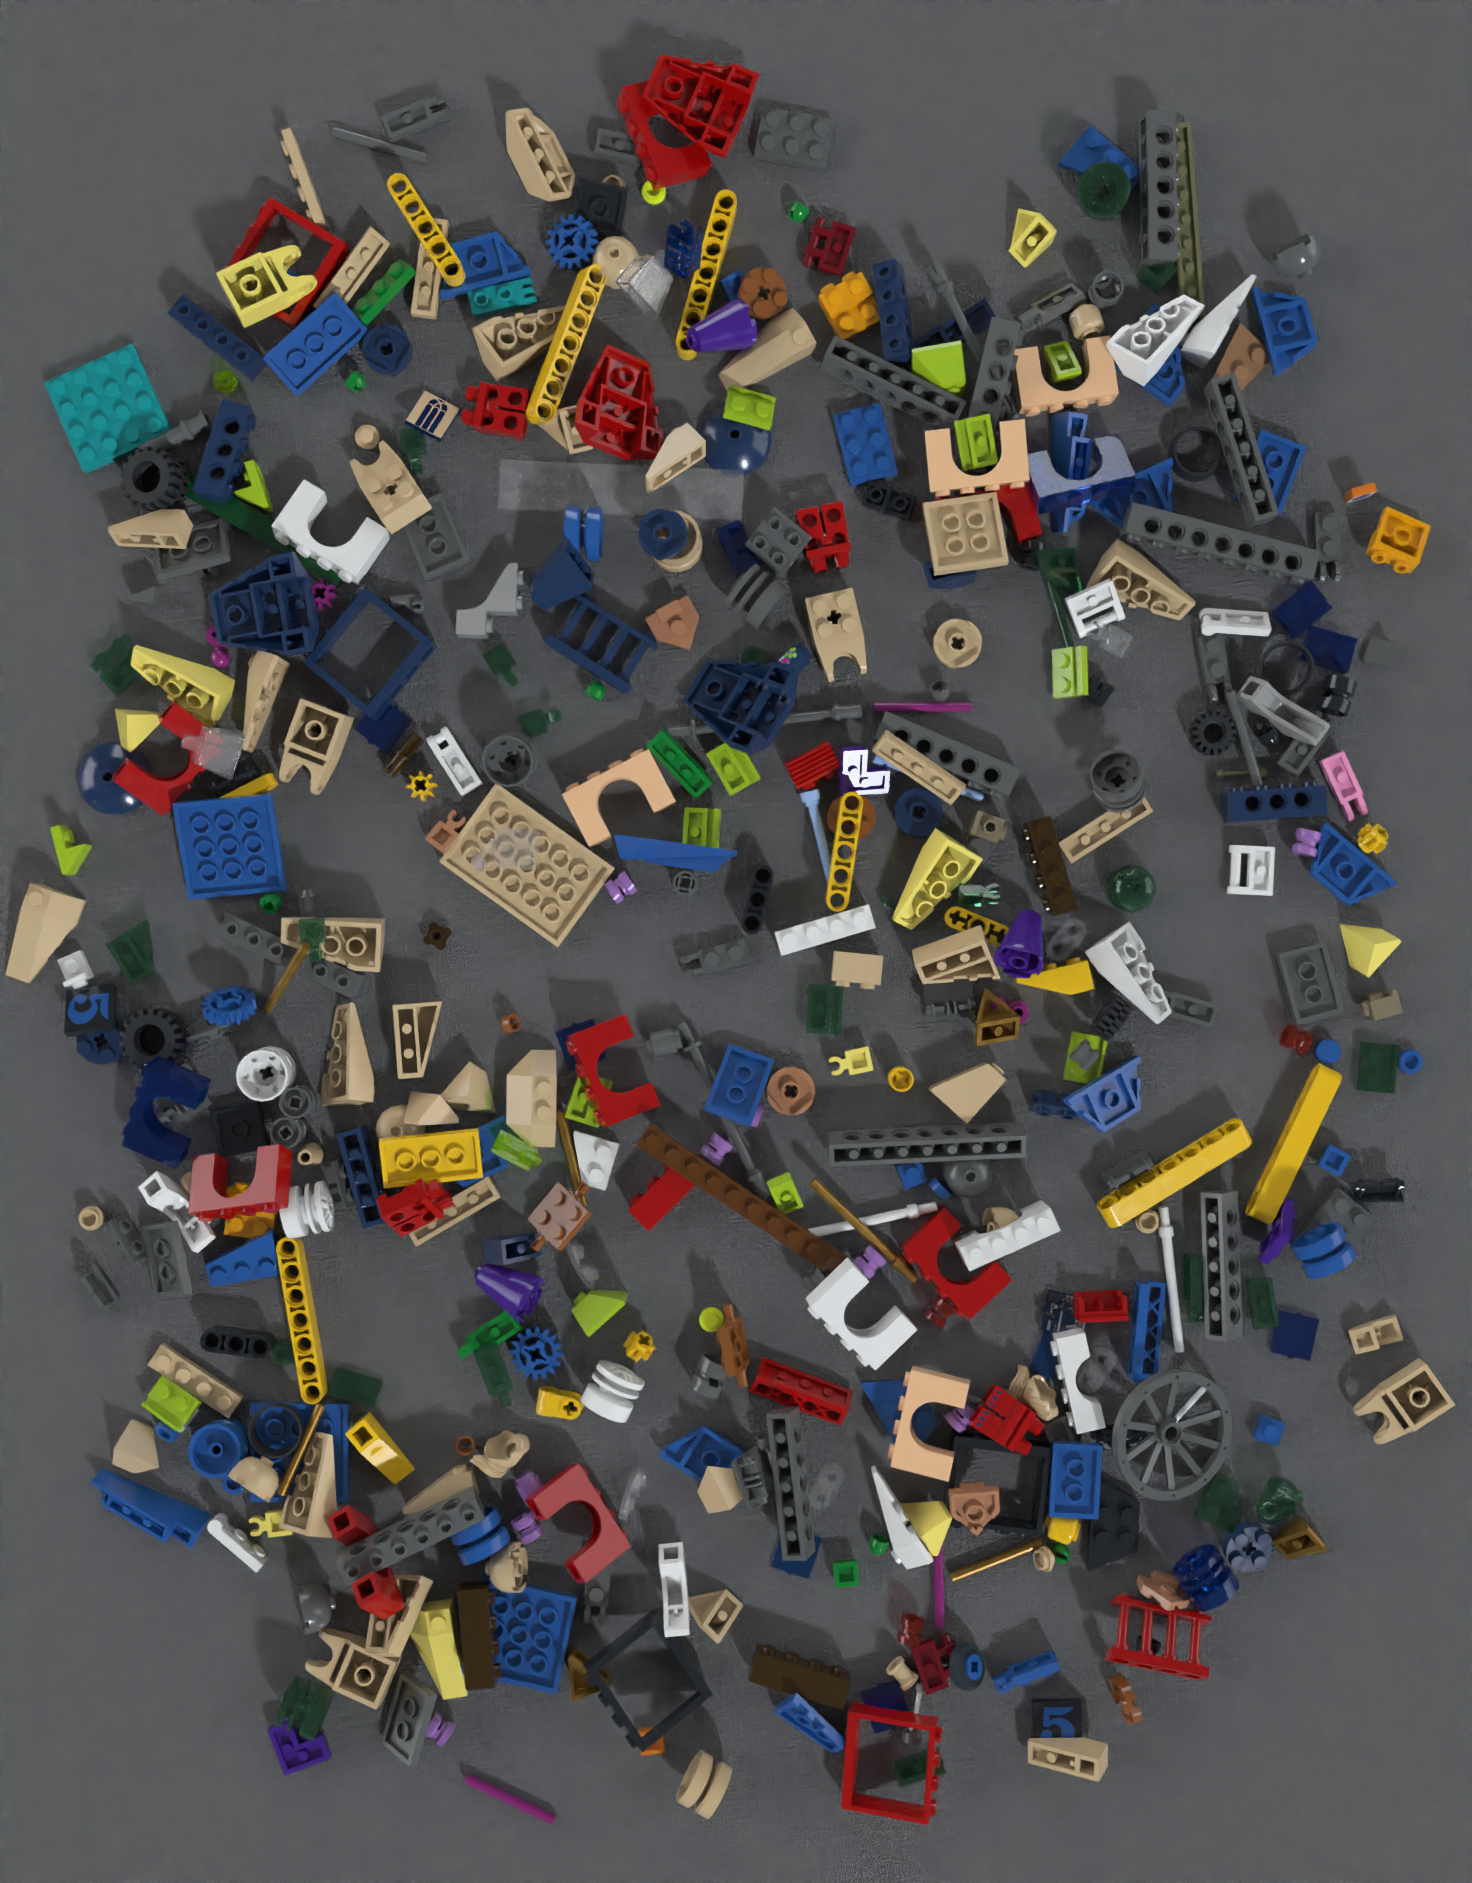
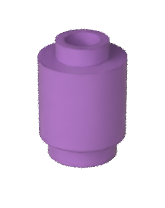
(527, 1484)

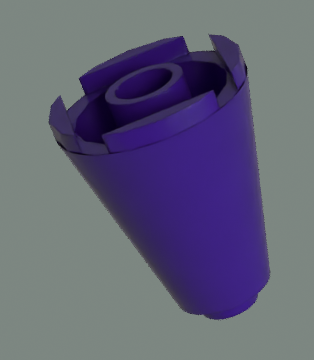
(724, 329)
(1022, 946)
(510, 1289)

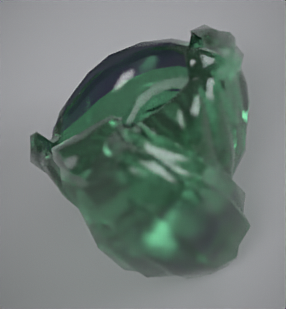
(1278, 1501)

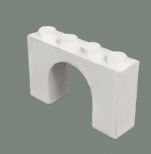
(348, 560)
(1034, 1224)
(872, 1343)

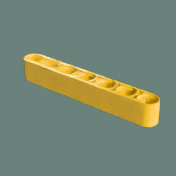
(710, 264)
(557, 350)
(1293, 1143)
(1174, 1173)
(298, 1330)

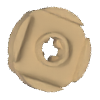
(952, 656)

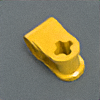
(555, 1403)

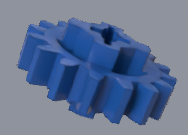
(583, 240)
(229, 1005)
(545, 1356)

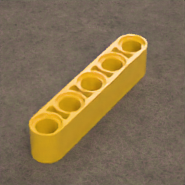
(420, 220)
(844, 863)

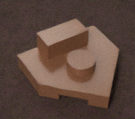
(675, 623)
(974, 1504)
(1163, 1589)

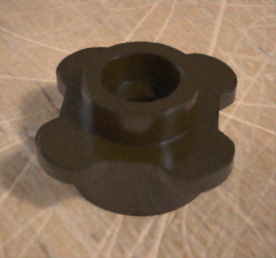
(439, 942)

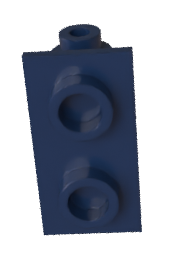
(1046, 1105)

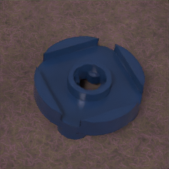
(383, 336)
(667, 520)
(931, 816)
(88, 1046)
(1256, 1555)

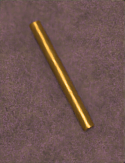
(287, 976)
(569, 1151)
(300, 1449)
(996, 1559)

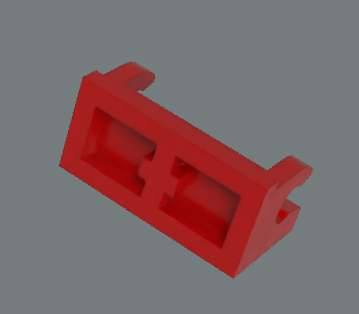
(1100, 1306)

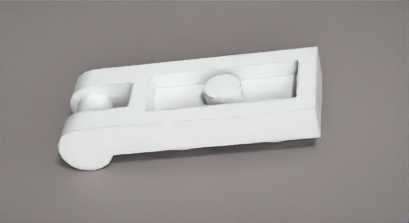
(1234, 622)
(454, 762)
(237, 1542)

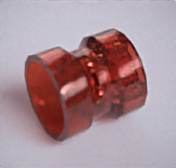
(1296, 1039)
(941, 1306)
(910, 1630)

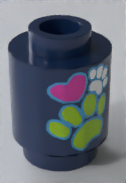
(796, 657)

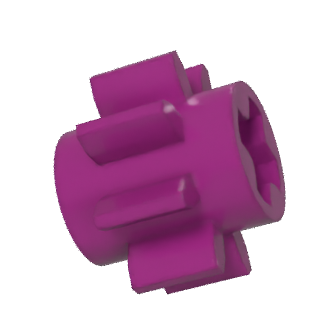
(329, 595)

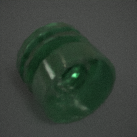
(1095, 178)
(304, 1708)

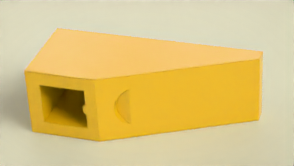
(1065, 979)
(379, 1448)

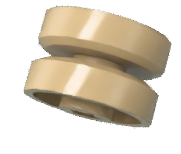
(691, 551)
(704, 1784)

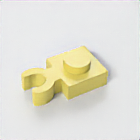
(855, 1060)
(270, 1524)

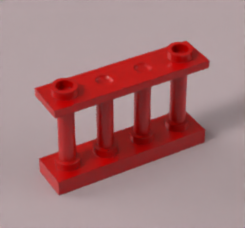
(1144, 1657)

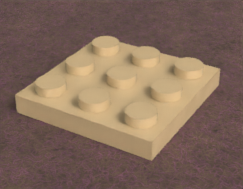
(965, 533)

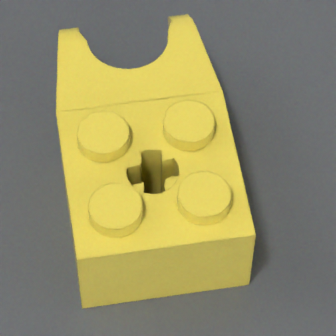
(269, 278)

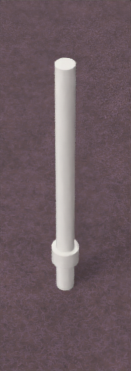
(912, 1211)
(1166, 1232)

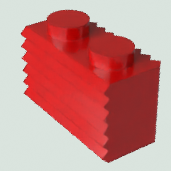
(813, 766)

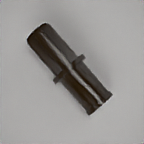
(403, 754)

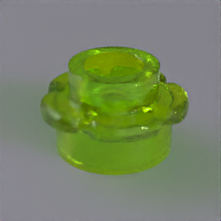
(227, 387)

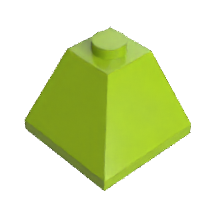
(941, 366)
(596, 1308)

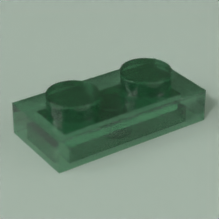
(1262, 1303)

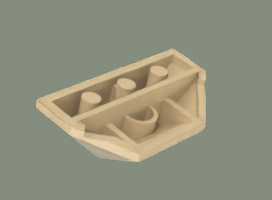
(538, 156)
(533, 1098)

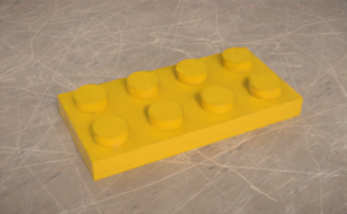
(431, 1157)

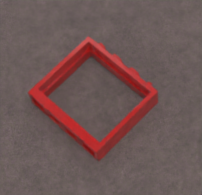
(327, 269)
(883, 1806)

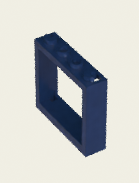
(398, 679)

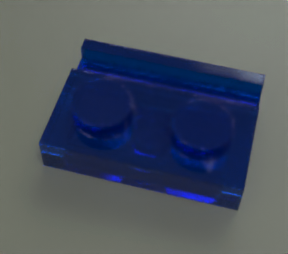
(1301, 609)
(1329, 649)

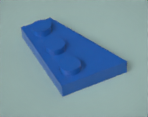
(1095, 148)
(247, 1262)
(808, 1721)

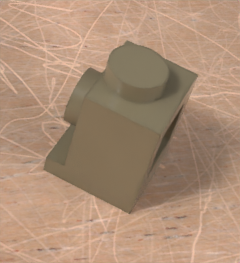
(979, 823)
(1381, 1005)

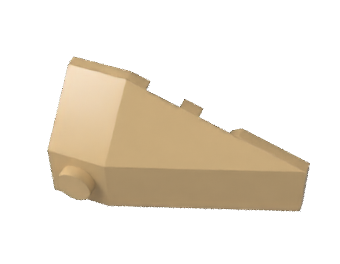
(1140, 582)
(263, 686)
(41, 927)

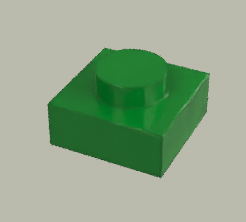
(845, 1573)

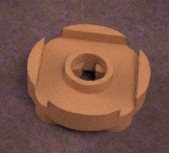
(788, 1104)

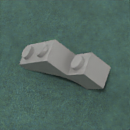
(502, 600)
(1284, 714)

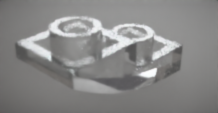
(585, 1270)
(633, 1486)

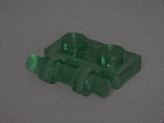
(119, 674)

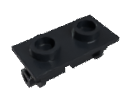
(244, 773)
(1377, 1192)
(1104, 1436)

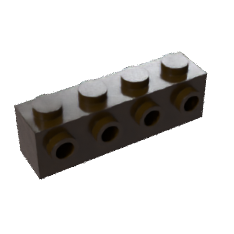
(1050, 866)
(478, 1635)
(799, 1675)

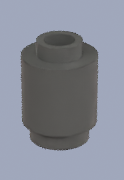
(664, 1041)

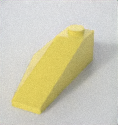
(193, 685)
(937, 872)
(439, 1646)

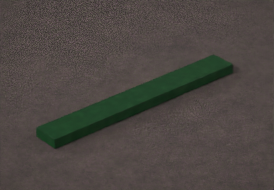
(258, 527)

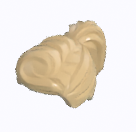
(1034, 1393)
(502, 1453)

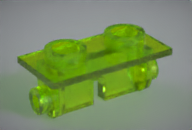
(515, 1151)

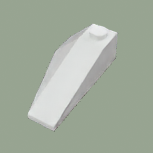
(1208, 334)
(1148, 343)
(1123, 964)
(904, 1539)

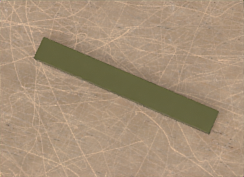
(1189, 272)

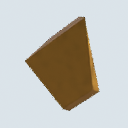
(997, 1024)
(1298, 1540)
(578, 1683)

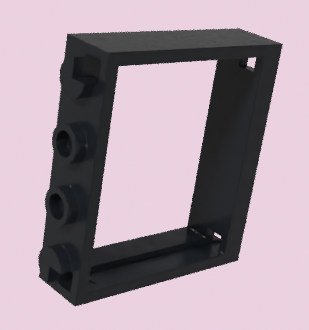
(1000, 1524)
(650, 1620)

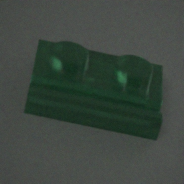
(824, 1009)
(1377, 1067)

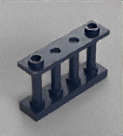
(580, 654)

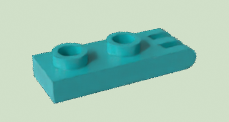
(501, 297)

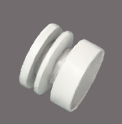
(254, 1080)
(306, 1209)
(611, 1393)

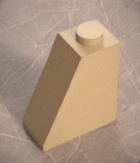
(970, 1089)

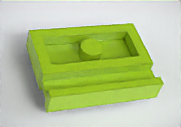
(749, 407)
(976, 442)
(1070, 672)
(733, 768)
(701, 826)
(1072, 1068)
(579, 1107)
(171, 1403)

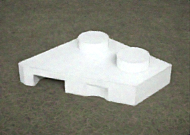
(595, 1158)

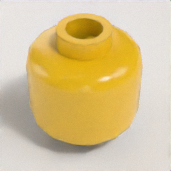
(1062, 1529)

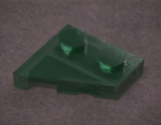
(1060, 568)
(134, 952)
(1220, 1503)

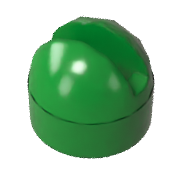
(797, 211)
(355, 382)
(595, 690)
(271, 903)
(878, 1544)
(1062, 1549)

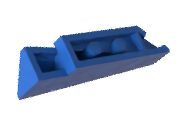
(1070, 459)
(672, 853)
(150, 1509)

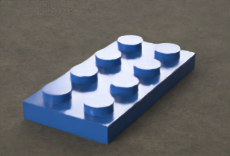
(315, 344)

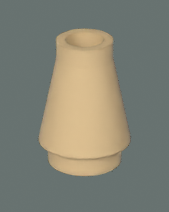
(315, 1153)

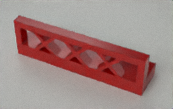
(803, 1389)

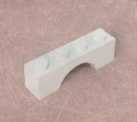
(824, 930)
(1072, 1350)

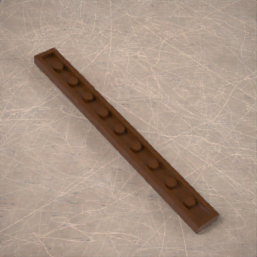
(740, 1199)

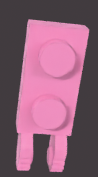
(1343, 784)

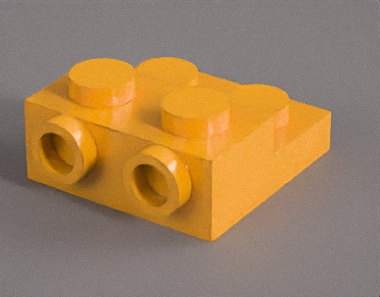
(849, 306)
(1398, 541)
(248, 1225)

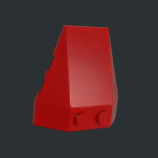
(702, 99)
(619, 408)

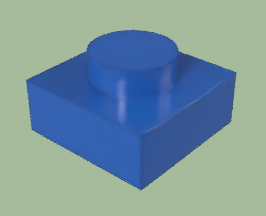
(731, 285)
(1333, 1160)
(911, 1174)
(1268, 1430)

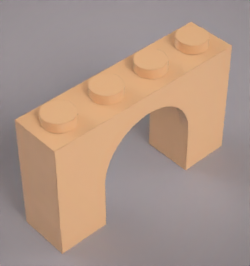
(1036, 395)
(1010, 470)
(584, 798)
(909, 1451)

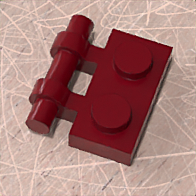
(836, 249)
(929, 1665)

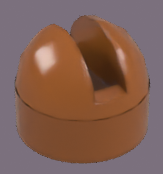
(510, 1023)
(465, 1451)

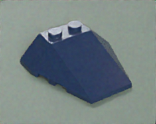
(268, 608)
(743, 701)

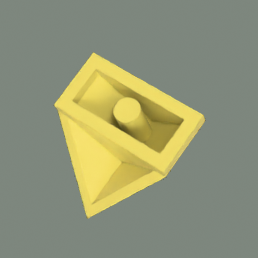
(1031, 236)
(135, 726)
(1367, 947)
(930, 1522)

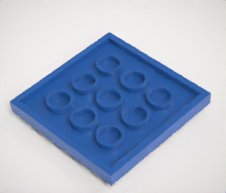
(230, 846)
(279, 1430)
(533, 1635)

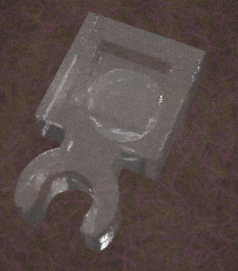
(1113, 639)

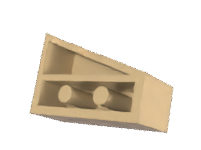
(956, 957)
(413, 1036)
(390, 1635)

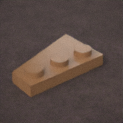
(1243, 356)

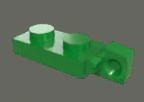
(494, 1330)

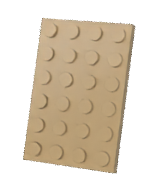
(543, 899)

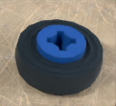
(966, 1666)

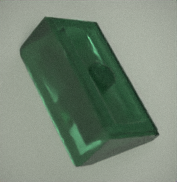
(355, 1387)
(913, 1768)

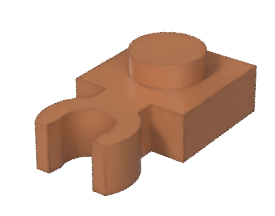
(444, 834)

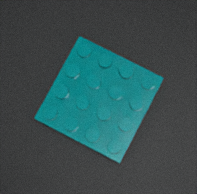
(107, 408)

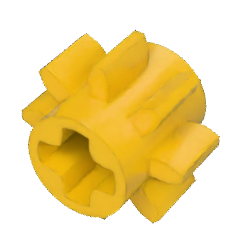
(415, 787)
(1372, 838)
(639, 1346)

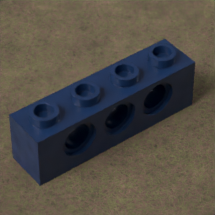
(893, 312)
(217, 337)
(228, 416)
(1313, 802)
(362, 1174)

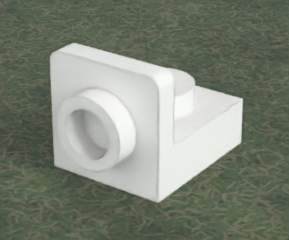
(75, 970)

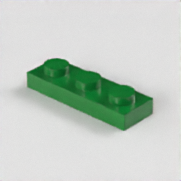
(383, 291)
(679, 763)

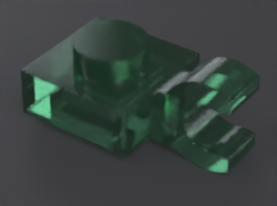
(413, 445)
(501, 663)
(535, 722)
(974, 895)
(313, 932)

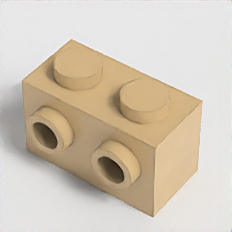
(856, 968)

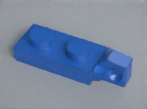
(1026, 1671)

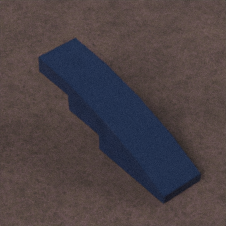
(977, 316)

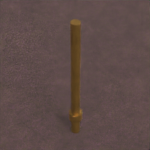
(897, 1262)

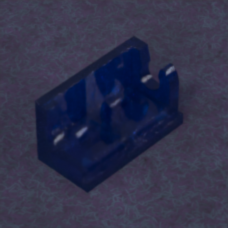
(683, 248)
(733, 542)

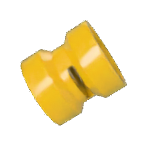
(898, 1081)

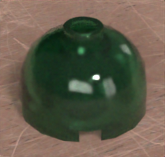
(1120, 888)

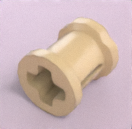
(902, 1673)

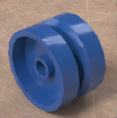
(585, 533)
(1323, 1250)
(219, 1447)
(481, 1538)

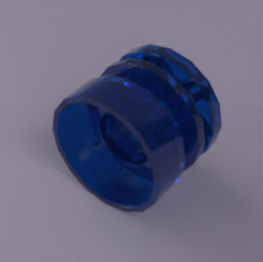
(1205, 1577)

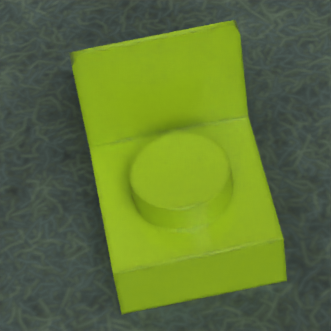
(1062, 362)
(257, 493)
(69, 857)
(785, 1193)

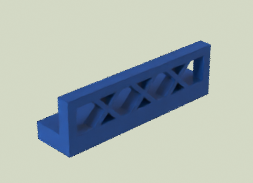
(1140, 1329)

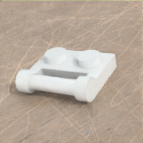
(1093, 601)
(1259, 870)

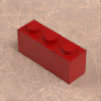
(659, 1198)

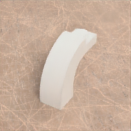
(169, 1198)
(674, 1589)

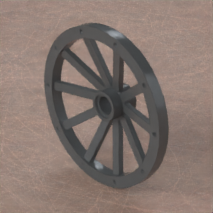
(1167, 1432)

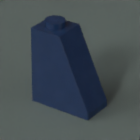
(561, 577)

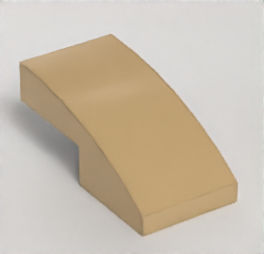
(1375, 1333)

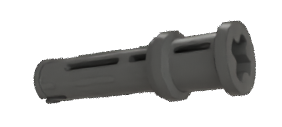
(186, 430)

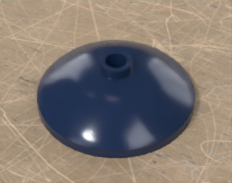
(727, 453)
(92, 783)

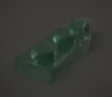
(1193, 1287)
(494, 1372)

